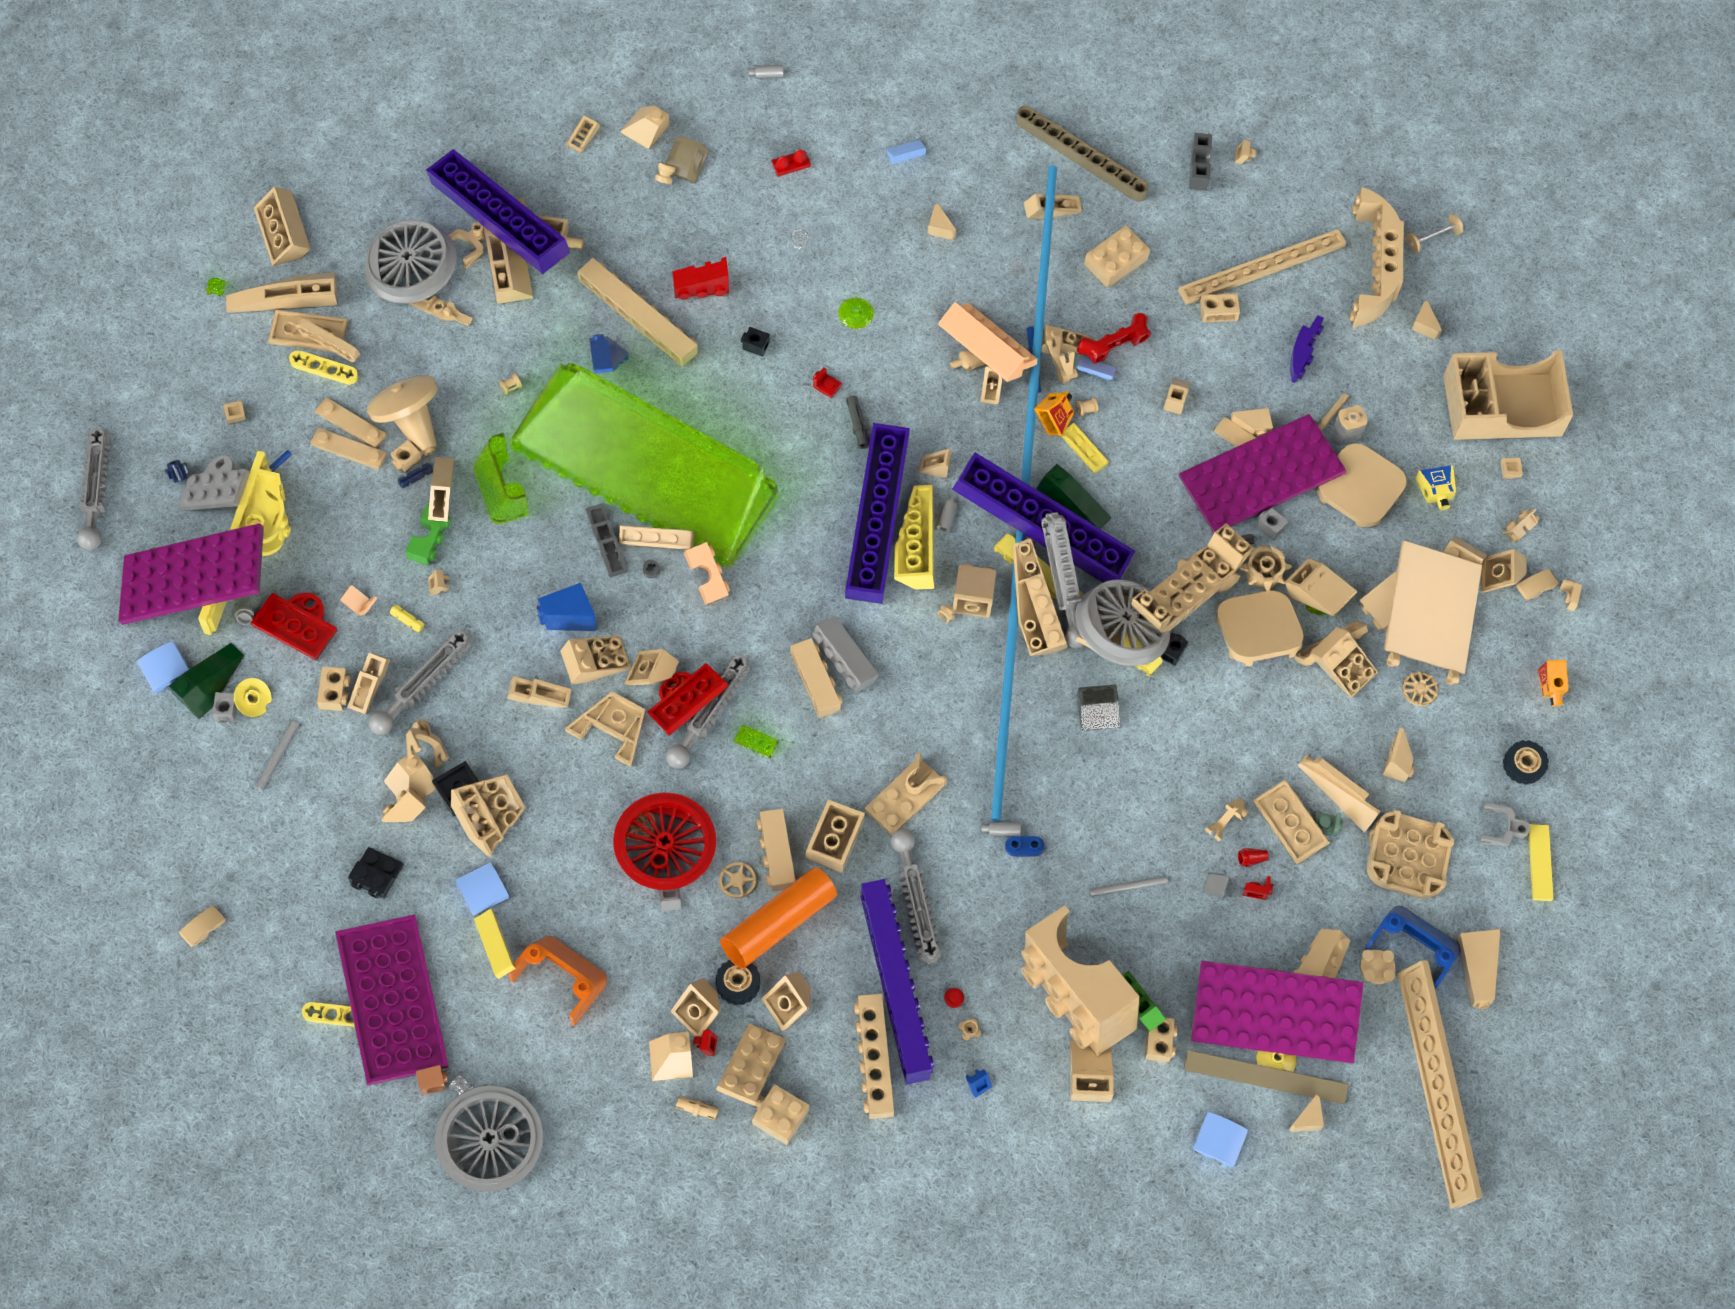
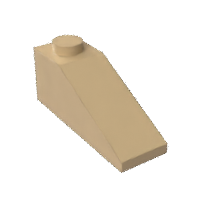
(1062, 206)

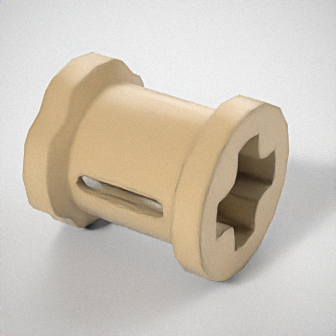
(510, 384)
(1087, 406)

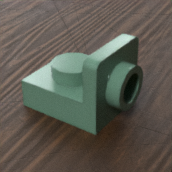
(1328, 823)

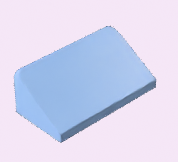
(906, 151)
(1099, 369)

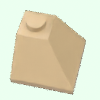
(646, 125)
(1502, 570)
(651, 667)
(1399, 759)
(411, 774)
(788, 999)
(697, 1007)
(671, 1057)

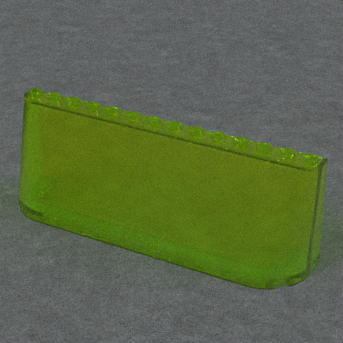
(645, 461)

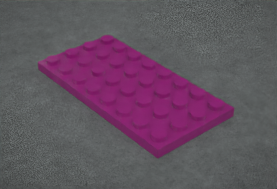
(1262, 473)
(191, 574)
(391, 999)
(1277, 1011)

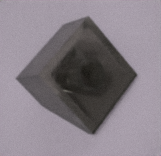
(1098, 707)

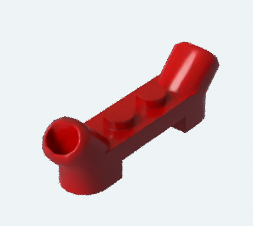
(1098, 350)

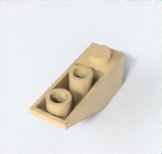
(1069, 339)

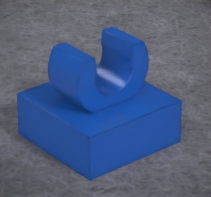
(979, 1082)

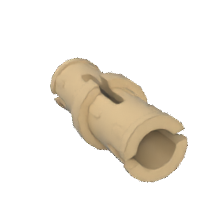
(697, 1108)

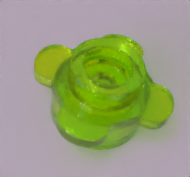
(215, 282)

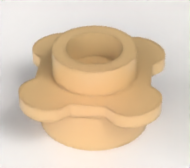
(972, 1023)

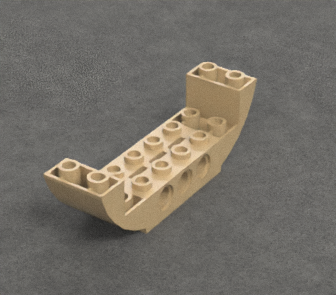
(1387, 256)
(1194, 580)

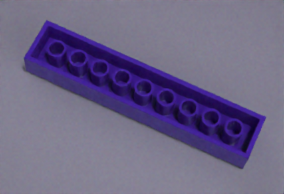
(498, 211)
(1026, 507)
(877, 513)
(895, 981)

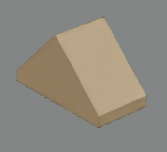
(940, 224)
(1427, 323)
(991, 386)
(936, 463)
(1310, 1118)

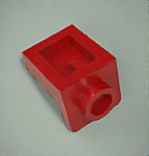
(825, 383)
(1257, 891)

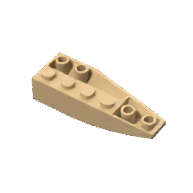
(508, 271)
(289, 293)
(1034, 604)

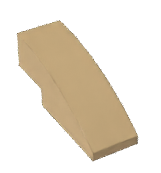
(538, 692)

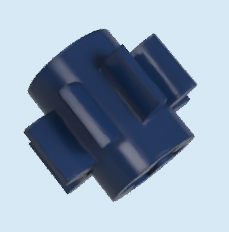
(176, 471)

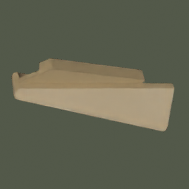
(1342, 791)

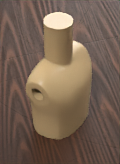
(967, 360)

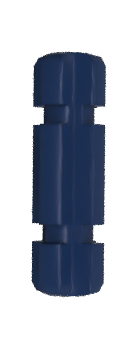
(415, 475)

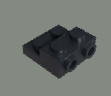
(454, 778)
(375, 873)

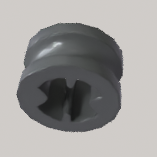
(653, 563)

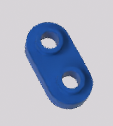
(1024, 846)

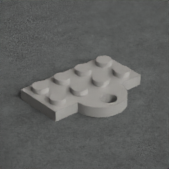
(215, 486)

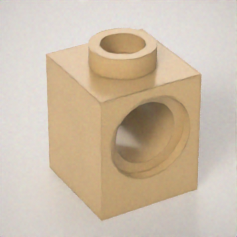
(407, 449)

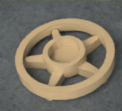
(737, 880)

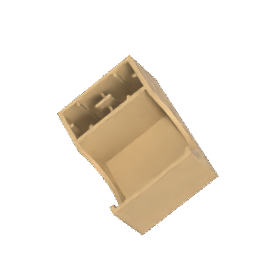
(1506, 400)
(1090, 996)

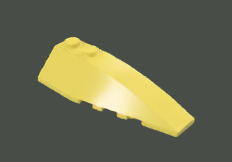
(916, 541)

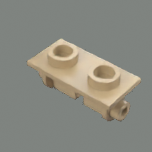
(1526, 520)

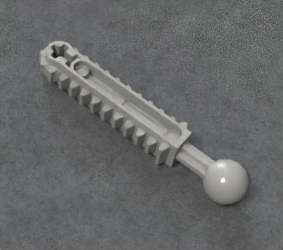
(94, 487)
(1062, 572)
(382, 721)
(678, 755)
(903, 842)

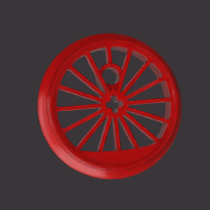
(675, 807)

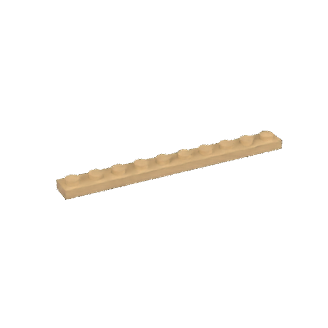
(1262, 266)

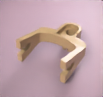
(474, 238)
(1064, 368)
(422, 731)
(1233, 808)

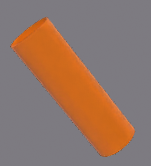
(778, 917)

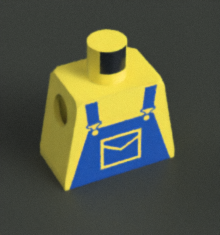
(1437, 485)

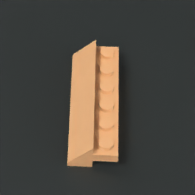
(987, 341)

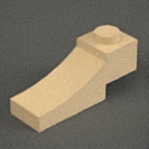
(368, 682)

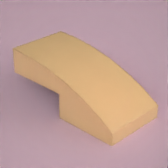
(1536, 584)
(201, 926)

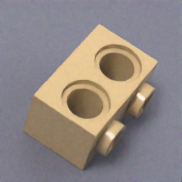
(1219, 311)
(328, 689)
(1156, 1038)

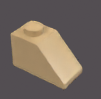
(1253, 421)

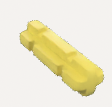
(407, 618)

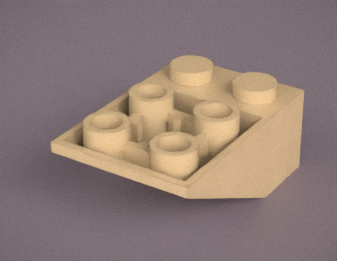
(1319, 587)
(594, 658)
(1344, 661)
(1090, 1074)

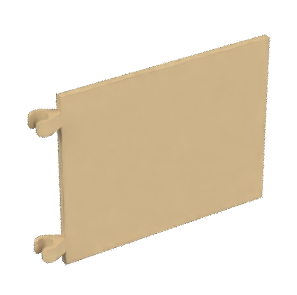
(1432, 609)

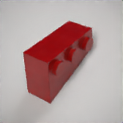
(702, 281)

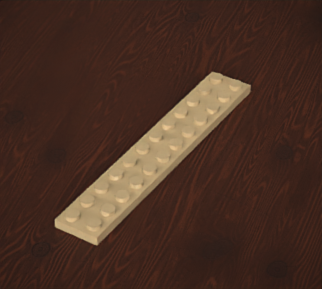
(1439, 1085)

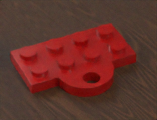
(295, 623)
(686, 697)

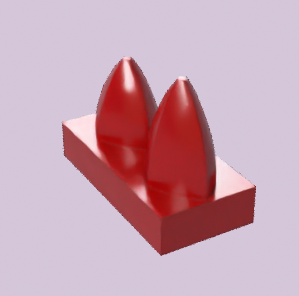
(791, 163)

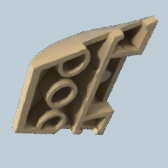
(487, 810)

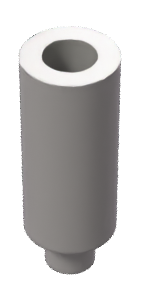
(766, 71)
(948, 514)
(1002, 828)

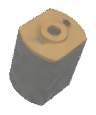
(1350, 425)

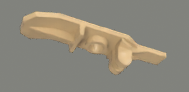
(447, 312)

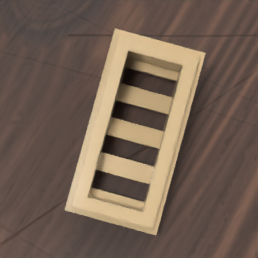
(577, 132)

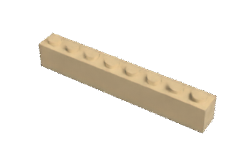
(638, 312)

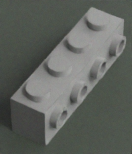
(845, 654)

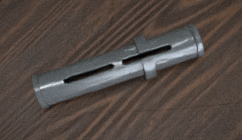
(860, 428)

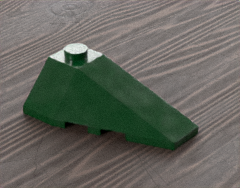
(1067, 492)
(200, 683)

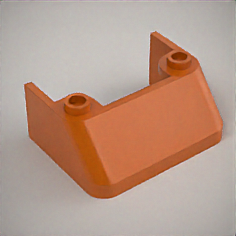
(589, 978)

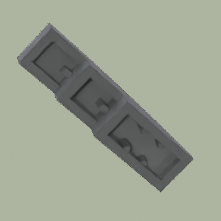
(606, 540)

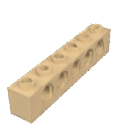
(873, 1005)

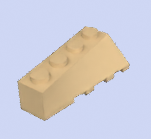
(1325, 954)

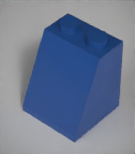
(567, 610)

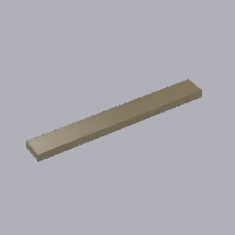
(1265, 1077)

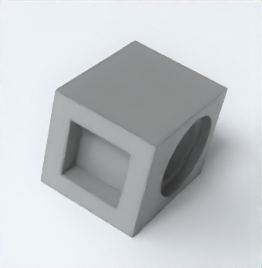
(1272, 531)
(224, 700)

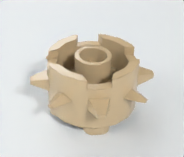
(1265, 567)

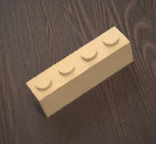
(815, 677)
(777, 849)

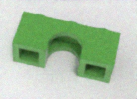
(424, 548)
(1147, 1011)

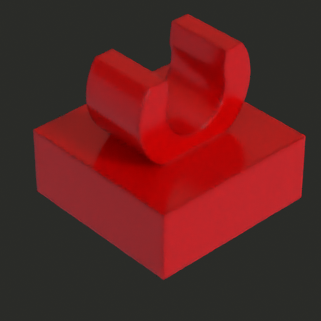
(706, 1043)

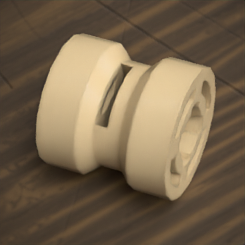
(665, 172)

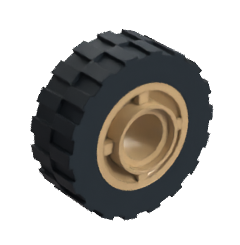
(1525, 751)
(741, 992)

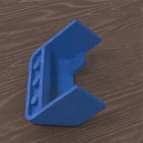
(1402, 919)

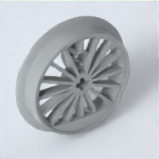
(409, 260)
(1124, 620)
(446, 1138)

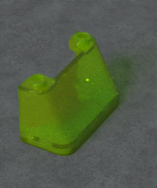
(502, 500)

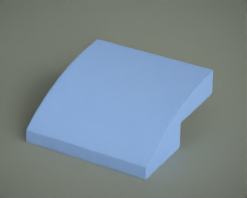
(163, 666)
(482, 888)
(1220, 1139)

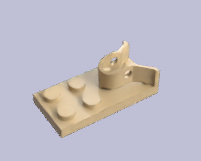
(905, 795)

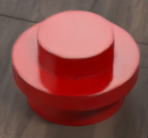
(954, 997)

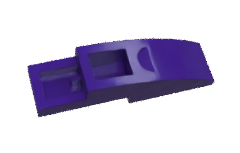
(1304, 348)

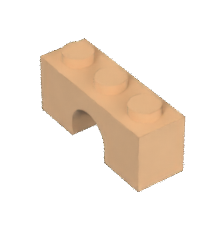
(702, 557)

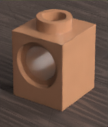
(432, 1079)

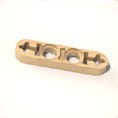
(327, 340)

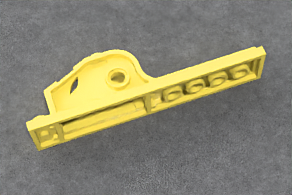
(262, 504)

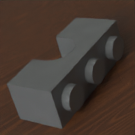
(1200, 161)

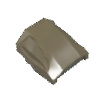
(688, 158)

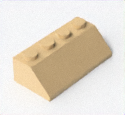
(281, 226)

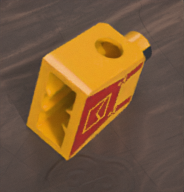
(1055, 412)
(1554, 680)

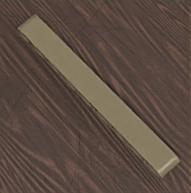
(1082, 153)

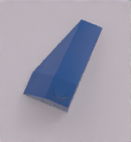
(606, 354)

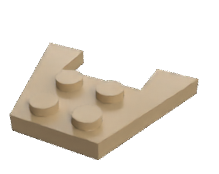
(615, 717)

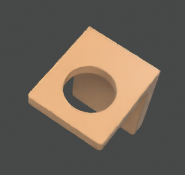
(357, 601)

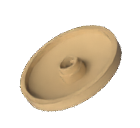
(402, 398)

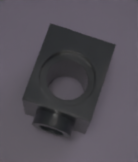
(758, 347)
(1173, 656)

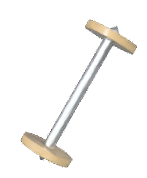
(1454, 224)

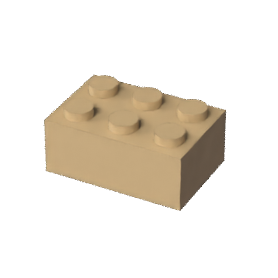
(1117, 256)
(835, 836)

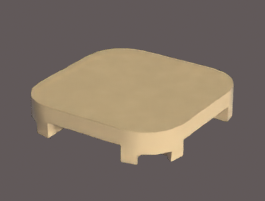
(1367, 487)
(1259, 627)
(1409, 855)

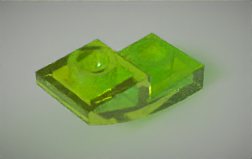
(756, 741)

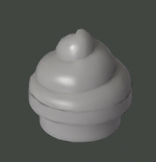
(244, 615)

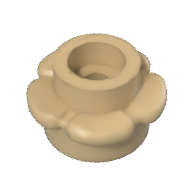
(948, 612)

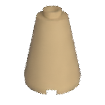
(419, 430)

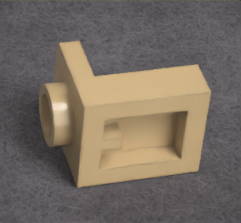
(1573, 593)

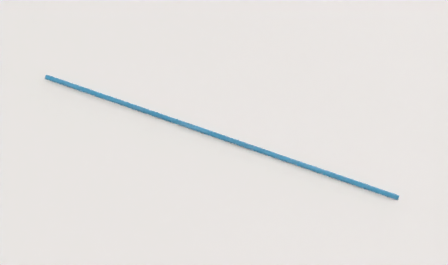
(1025, 477)

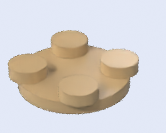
(1378, 966)

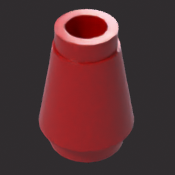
(1249, 857)

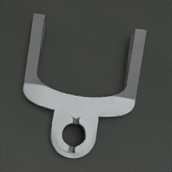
(1514, 826)

